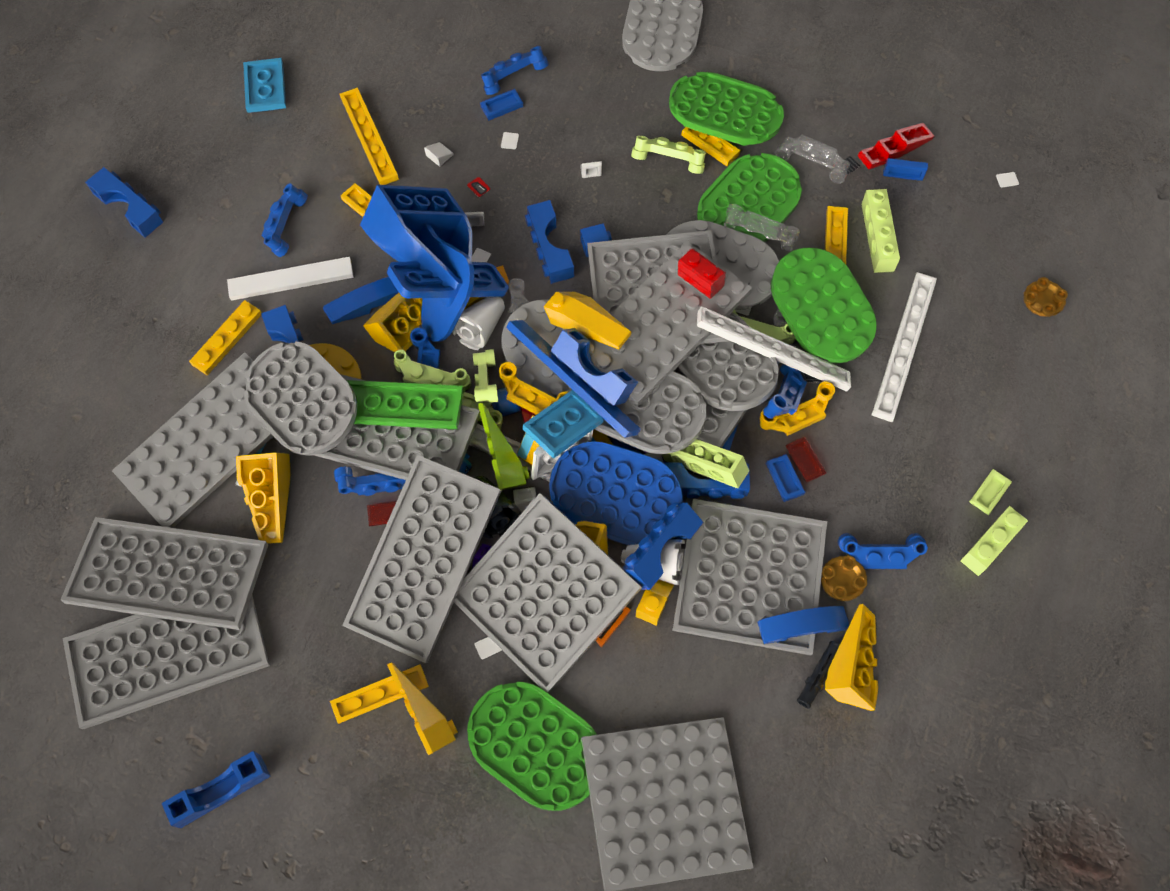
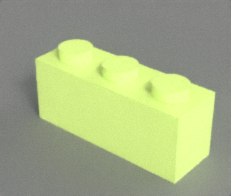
(994, 540)

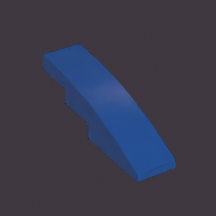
(360, 301)

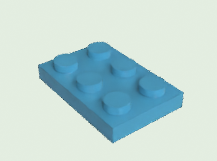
(264, 85)
(562, 423)

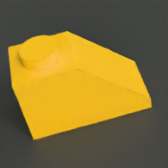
(654, 602)

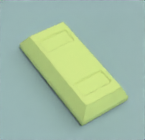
(990, 491)

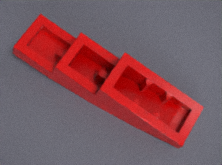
(896, 146)

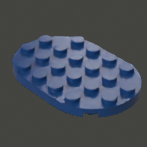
(613, 489)

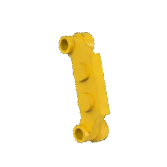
(523, 393)
(806, 414)

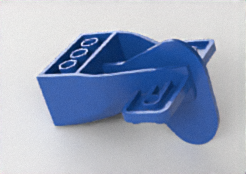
(433, 252)

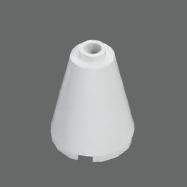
(479, 322)
(671, 559)

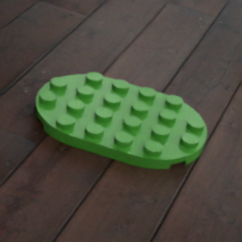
(726, 108)
(756, 184)
(823, 305)
(531, 745)

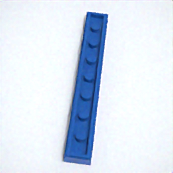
(542, 350)

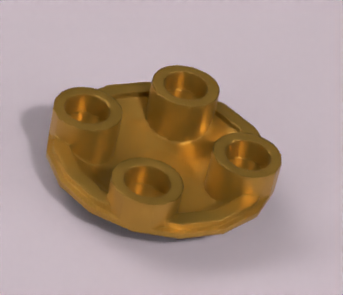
(1045, 297)
(843, 578)

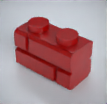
(701, 273)

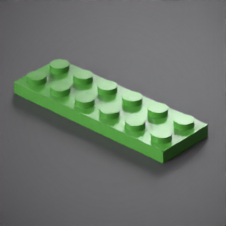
(407, 404)

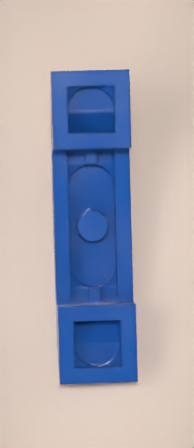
(802, 623)

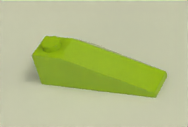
(505, 462)

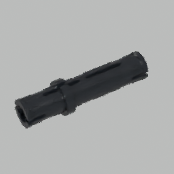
(807, 697)

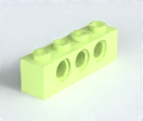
(880, 231)
(711, 462)

